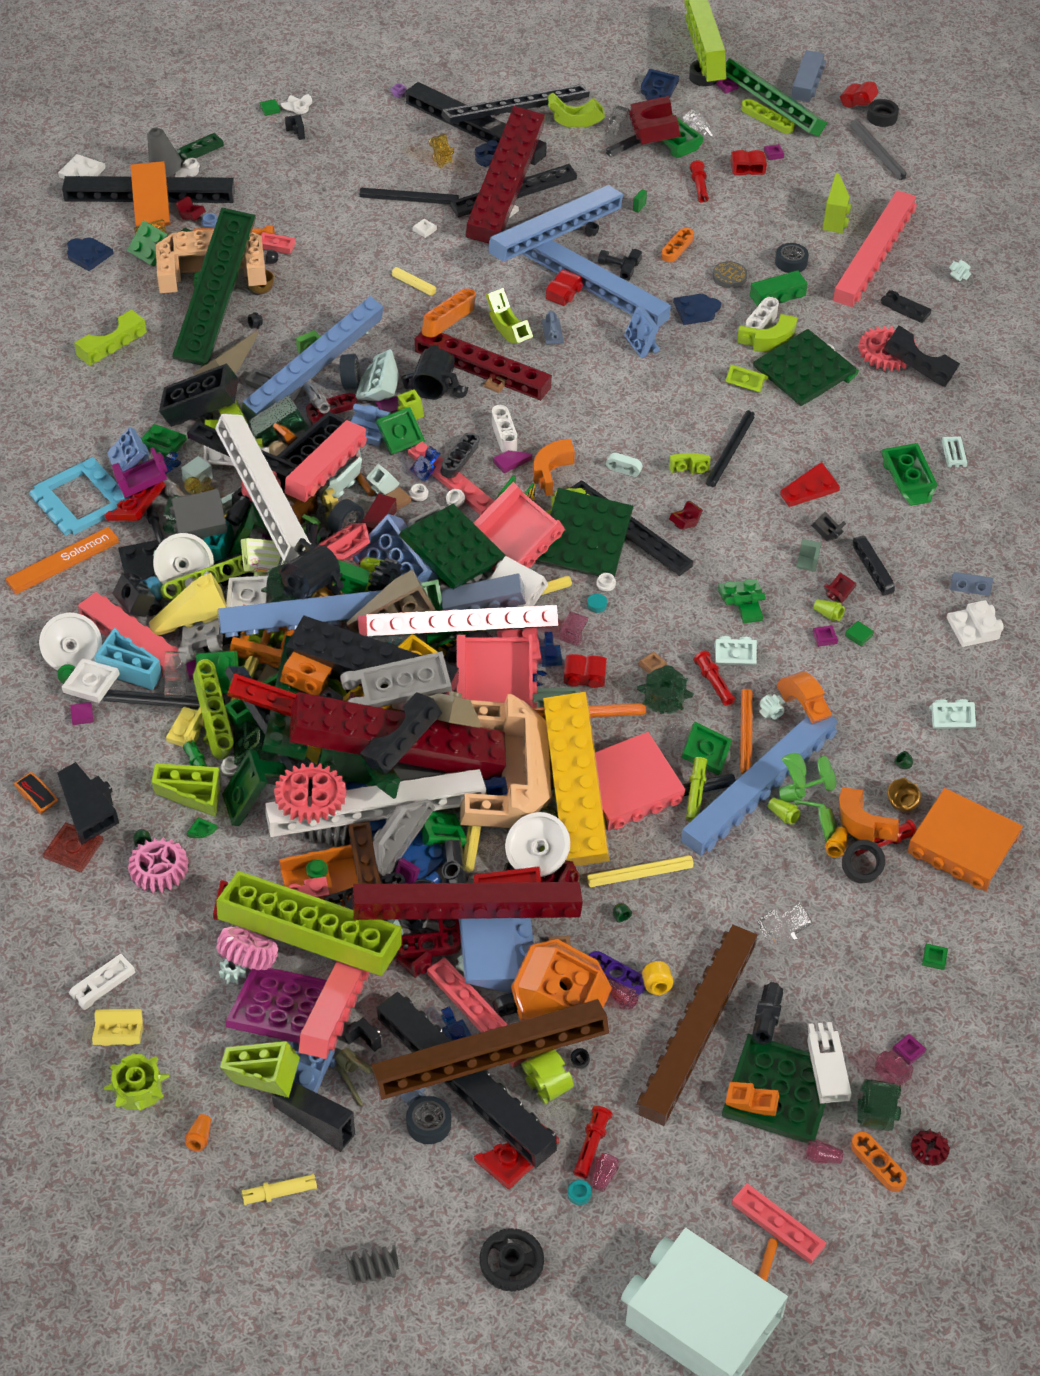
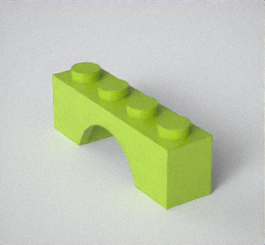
(94, 348)

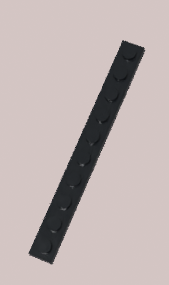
(505, 105)

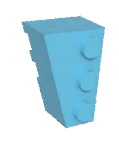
(133, 663)

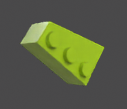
(189, 785)
(262, 1066)

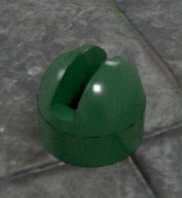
(904, 760)
(141, 836)
(621, 912)

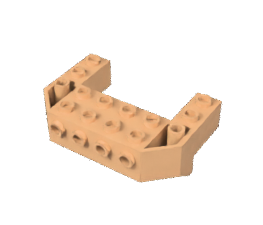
(186, 252)
(526, 765)

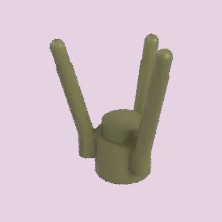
(350, 1062)

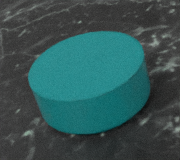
(597, 603)
(579, 1192)

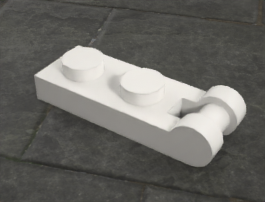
(102, 981)

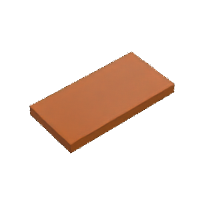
(150, 192)

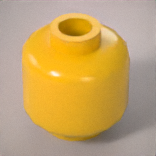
(657, 978)

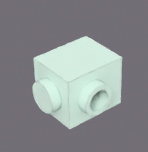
(197, 468)
(382, 480)

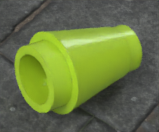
(829, 609)
(784, 810)

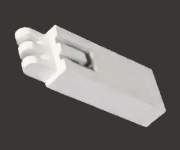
(828, 1067)

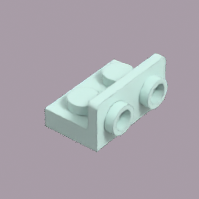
(735, 651)
(953, 715)

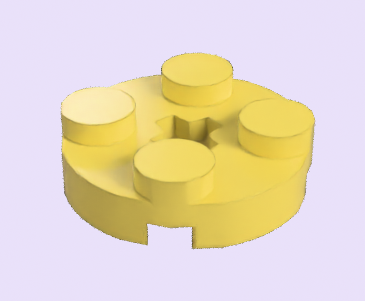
(328, 500)

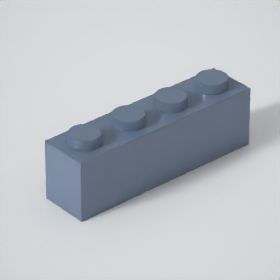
(808, 76)
(486, 594)

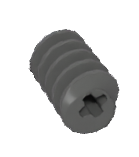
(337, 835)
(372, 1264)

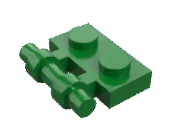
(741, 592)

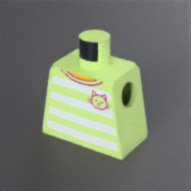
(259, 556)

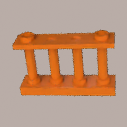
(262, 651)

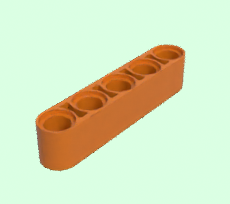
(448, 312)

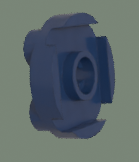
(485, 153)

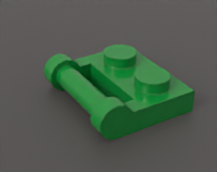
(164, 437)
(442, 824)

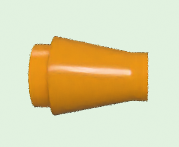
(837, 843)

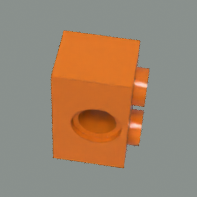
(305, 674)

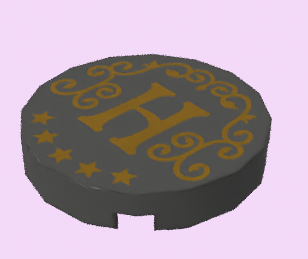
(729, 274)

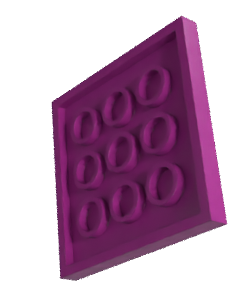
(275, 1003)

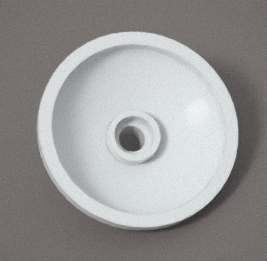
(179, 548)
(69, 629)
(530, 834)

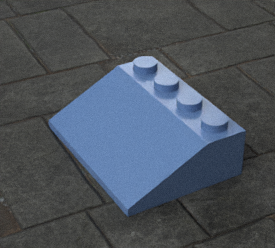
(387, 544)
(494, 950)

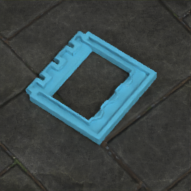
(60, 513)

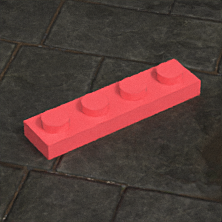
(778, 1223)

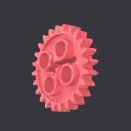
(872, 347)
(293, 793)

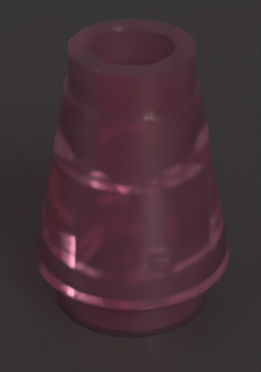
(623, 995)
(821, 1152)
(604, 1171)

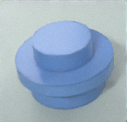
(209, 220)

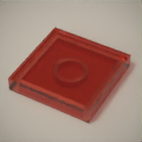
(68, 851)

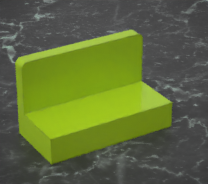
(746, 378)

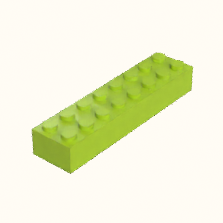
(706, 39)
(308, 923)

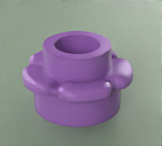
(398, 90)

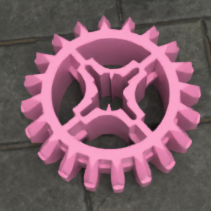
(160, 870)
(247, 948)

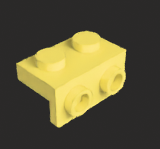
(118, 1027)

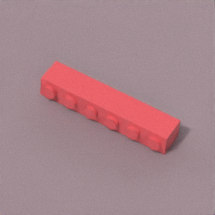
(325, 461)
(108, 616)
(332, 1010)

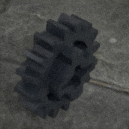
(384, 574)

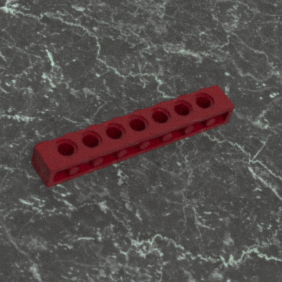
(489, 364)

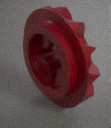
(933, 1156)

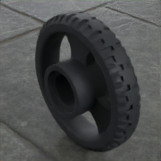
(500, 1278)

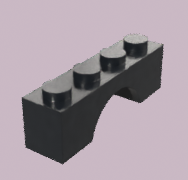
(903, 347)
(386, 751)

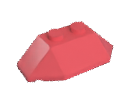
(348, 541)

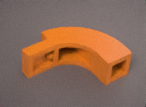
(550, 457)
(808, 692)
(862, 824)

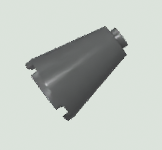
(162, 150)

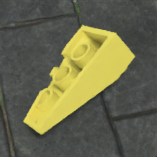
(193, 604)

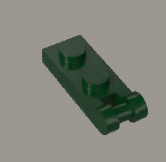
(200, 147)

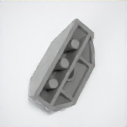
(398, 833)

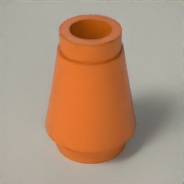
(198, 1134)

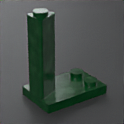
(252, 521)
(355, 769)
(248, 784)

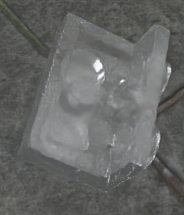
(695, 121)

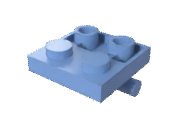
(642, 332)
(366, 417)
(128, 450)
(311, 1068)

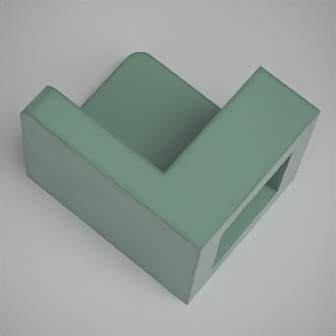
(809, 555)

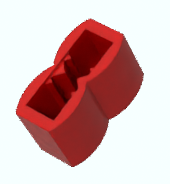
(859, 94)
(748, 162)
(564, 287)
(585, 670)

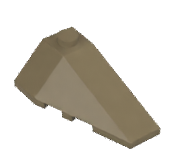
(233, 356)
(400, 596)
(453, 709)

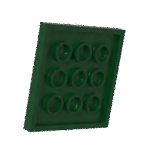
(804, 367)
(591, 535)
(452, 546)
(792, 1074)

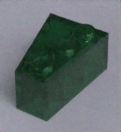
(283, 413)

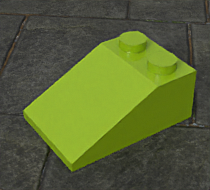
(837, 207)

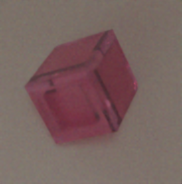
(572, 628)

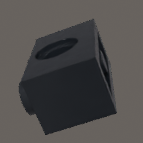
(133, 594)

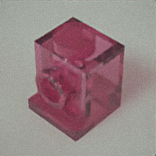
(893, 1068)

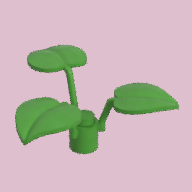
(795, 791)

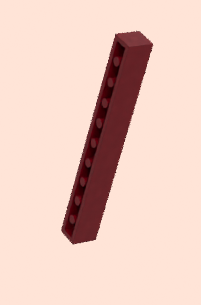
(467, 900)

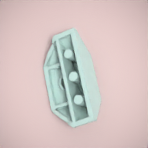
(379, 379)
(346, 475)

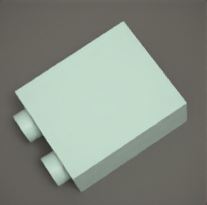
(703, 1307)

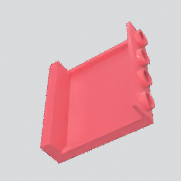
(519, 526)
(496, 668)
(635, 781)

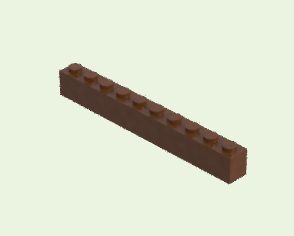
(697, 1025)
(490, 1049)

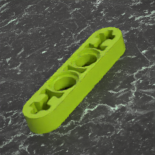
(753, 109)

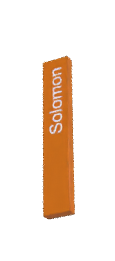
(62, 560)

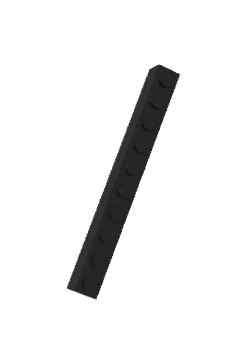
(485, 128)
(120, 189)
(478, 1089)

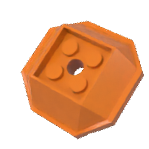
(544, 967)

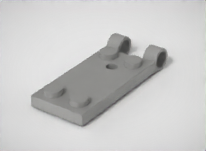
(201, 635)
(404, 678)

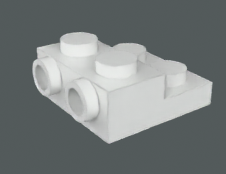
(975, 624)

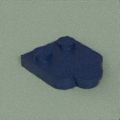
(658, 84)
(88, 252)
(696, 308)

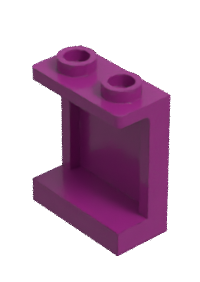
(141, 475)

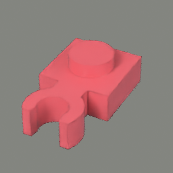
(315, 887)

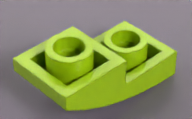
(693, 461)

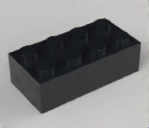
(199, 395)

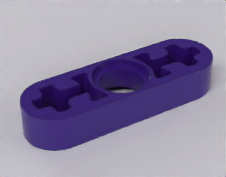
(613, 964)

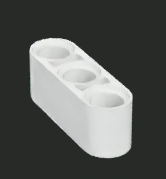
(763, 314)
(504, 428)

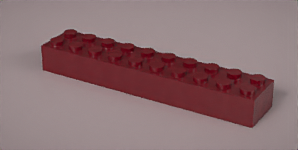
(505, 174)
(352, 726)

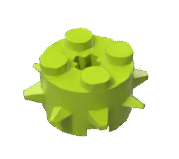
(136, 1082)

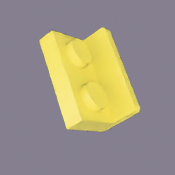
(186, 727)

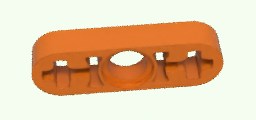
(688, 235)
(878, 1151)

